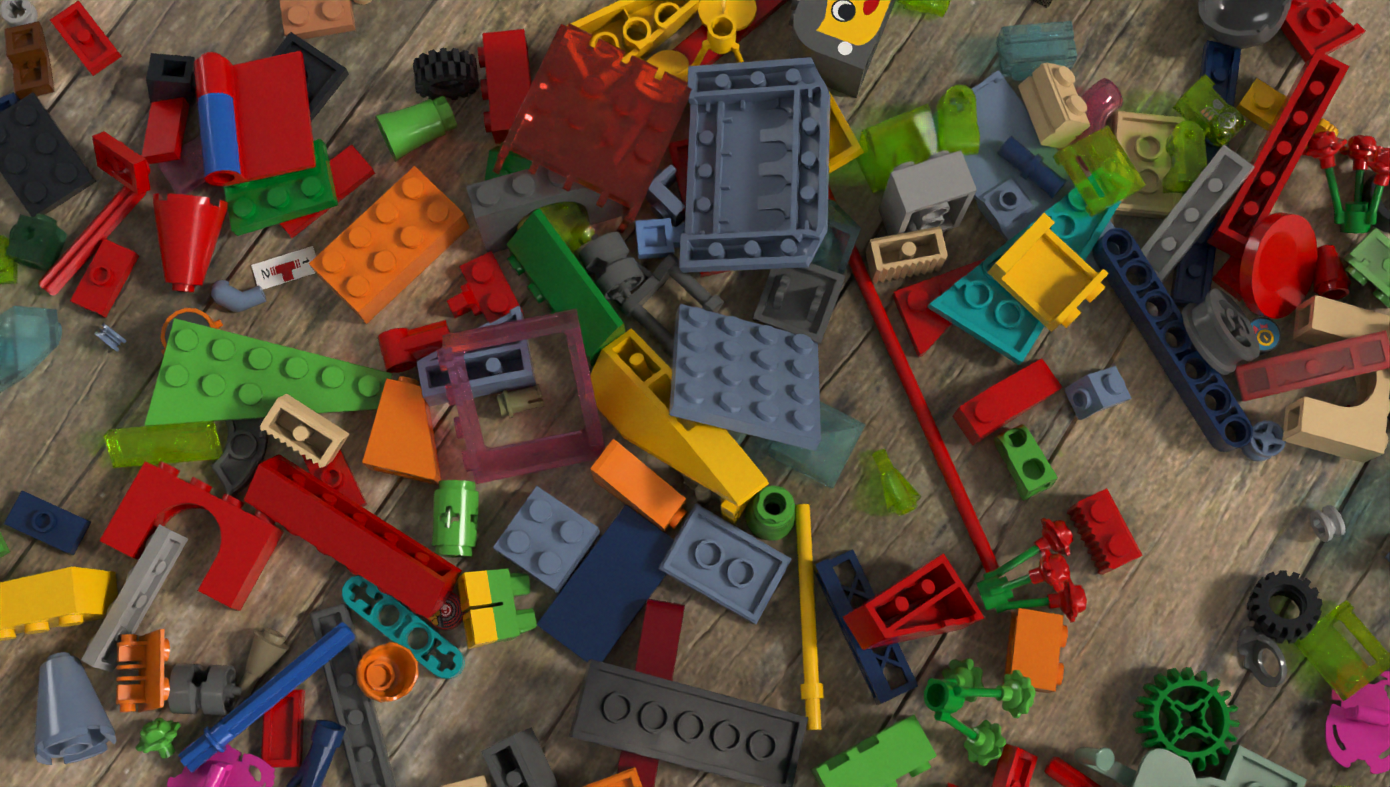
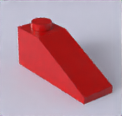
(1006, 401)

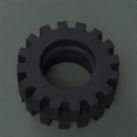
(1293, 589)

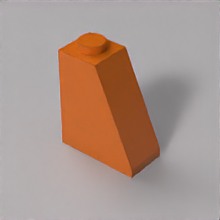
(403, 434)
(638, 487)

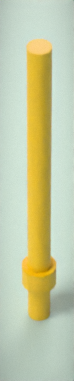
(811, 689)

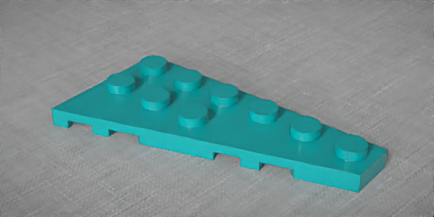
(989, 310)

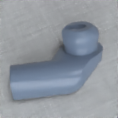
(235, 300)

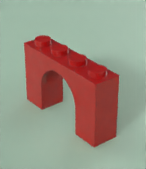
(160, 495)

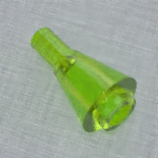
(898, 492)

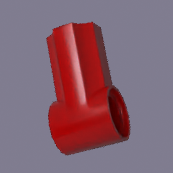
(404, 347)

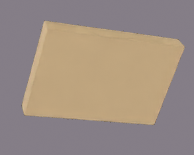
(1144, 142)

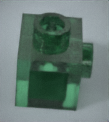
(36, 242)

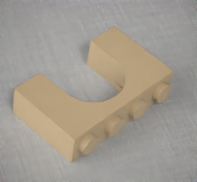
(1341, 431)

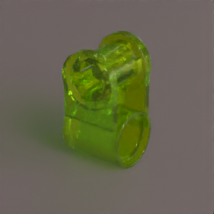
(958, 128)

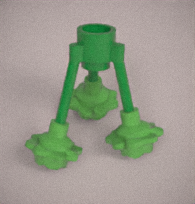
(964, 683)

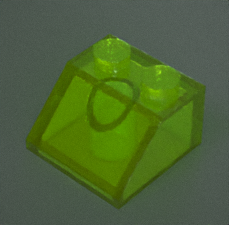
(894, 142)

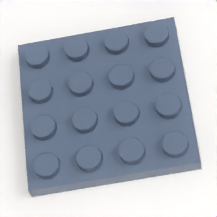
(745, 377)

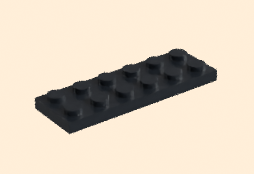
(688, 726)

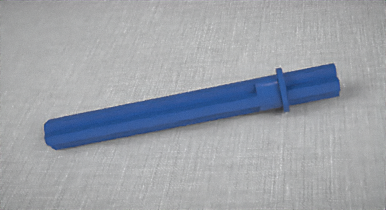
(266, 697)

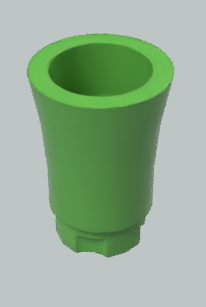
(415, 125)
(770, 526)

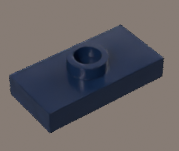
(47, 522)

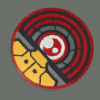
(449, 615)

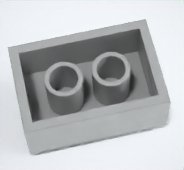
(927, 194)

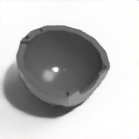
(1243, 22)

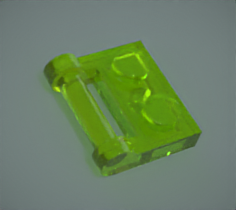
(1108, 166)
(1336, 658)

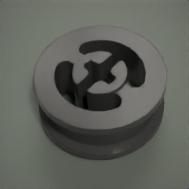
(1220, 331)

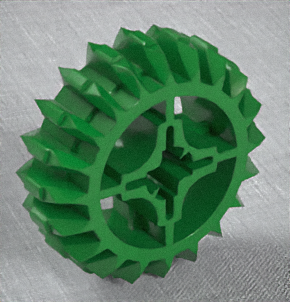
(1199, 729)

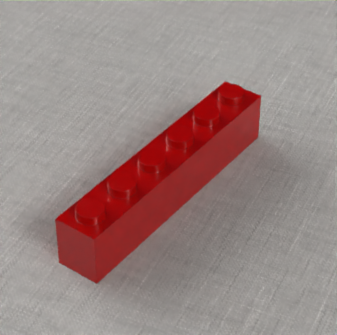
(1278, 152)
(352, 535)

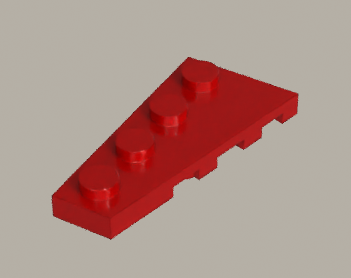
(1319, 27)

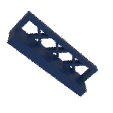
(840, 606)

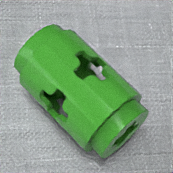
(460, 536)

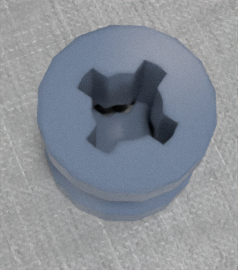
(1270, 438)

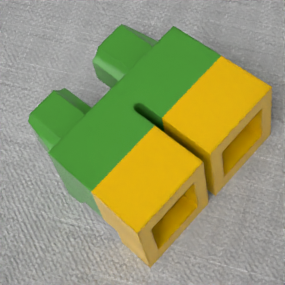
(495, 623)

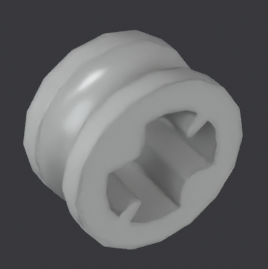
(9, 6)
(1327, 523)

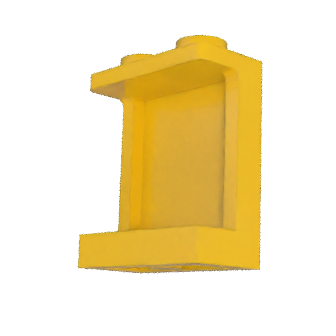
(1047, 275)

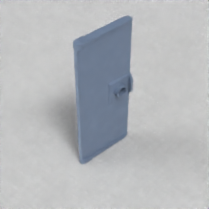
(1001, 192)

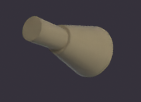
(264, 653)

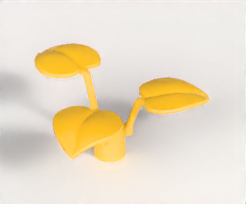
(723, 21)

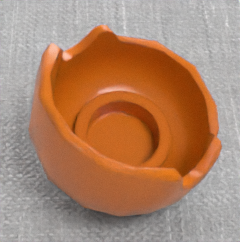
(387, 672)

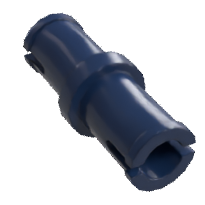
(1031, 166)

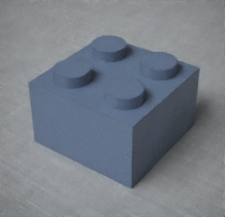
(547, 540)

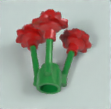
(1365, 154)
(1051, 569)

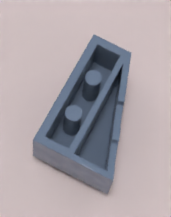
(488, 368)

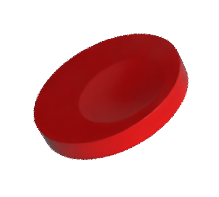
(1278, 265)

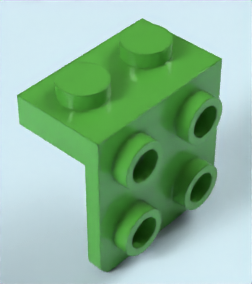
(1371, 263)

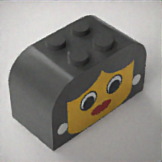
(839, 38)

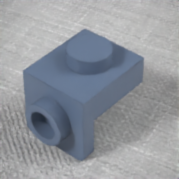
(663, 201)
(1097, 392)

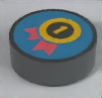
(1267, 333)

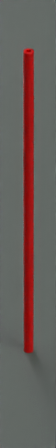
(921, 410)

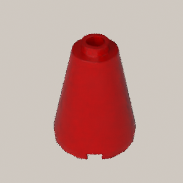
(187, 237)

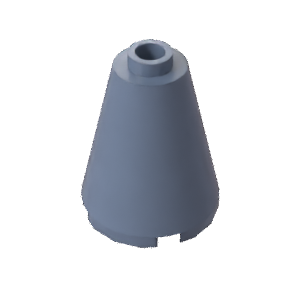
(69, 713)

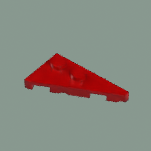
(912, 301)

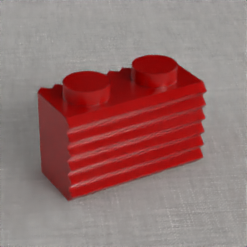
(1104, 531)

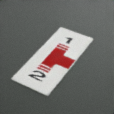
(284, 268)

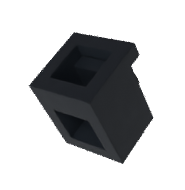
(170, 77)

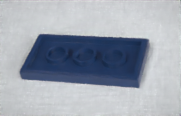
(608, 587)

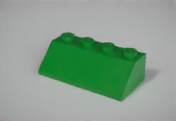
(563, 282)

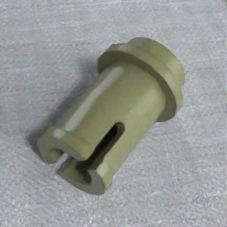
(519, 400)

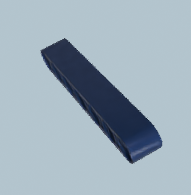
(1171, 359)

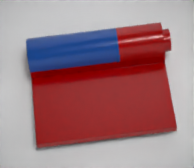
(253, 117)

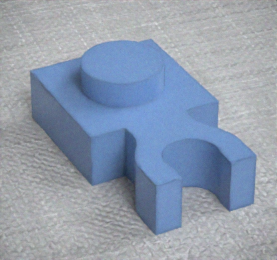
(657, 237)

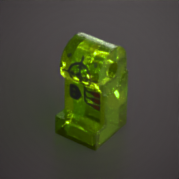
(1209, 110)
(1188, 157)

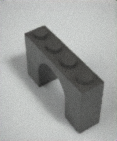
(505, 200)

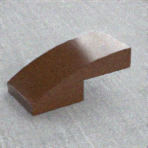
(30, 60)

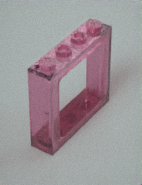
(532, 455)

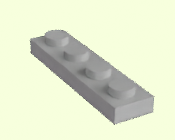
(1196, 211)
(135, 597)

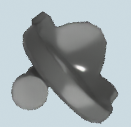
(1251, 647)

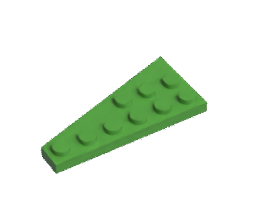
(238, 377)

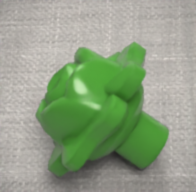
(158, 737)

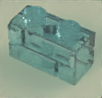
(1028, 46)

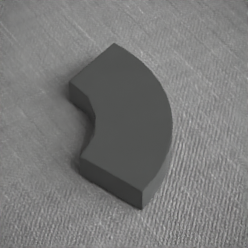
(241, 455)

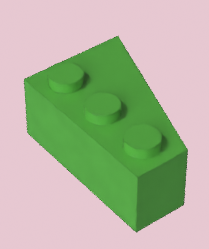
(879, 758)

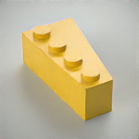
(638, 24)
(55, 600)

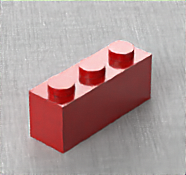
(507, 80)

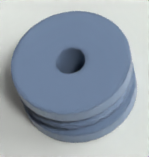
(110, 337)

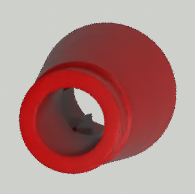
(1330, 275)

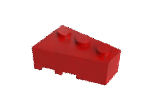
(915, 607)

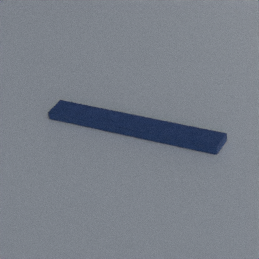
(1194, 272)

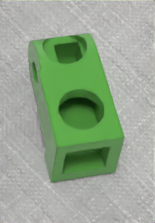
(1025, 461)

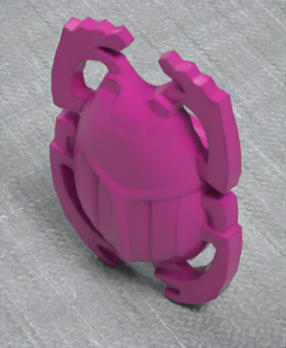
(1361, 726)
(225, 771)

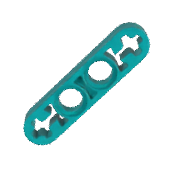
(401, 629)

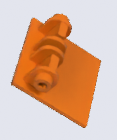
(152, 686)

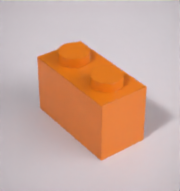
(1035, 647)

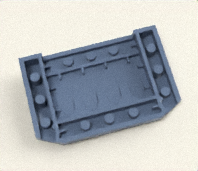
(756, 166)

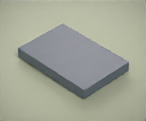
(724, 564)

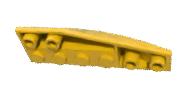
(634, 397)

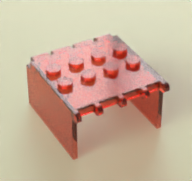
(597, 119)

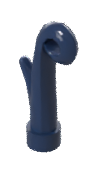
(326, 738)

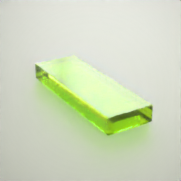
(163, 443)

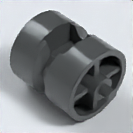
(609, 262)
(202, 689)

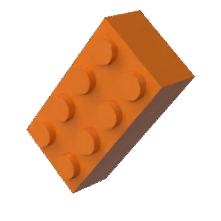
(390, 244)

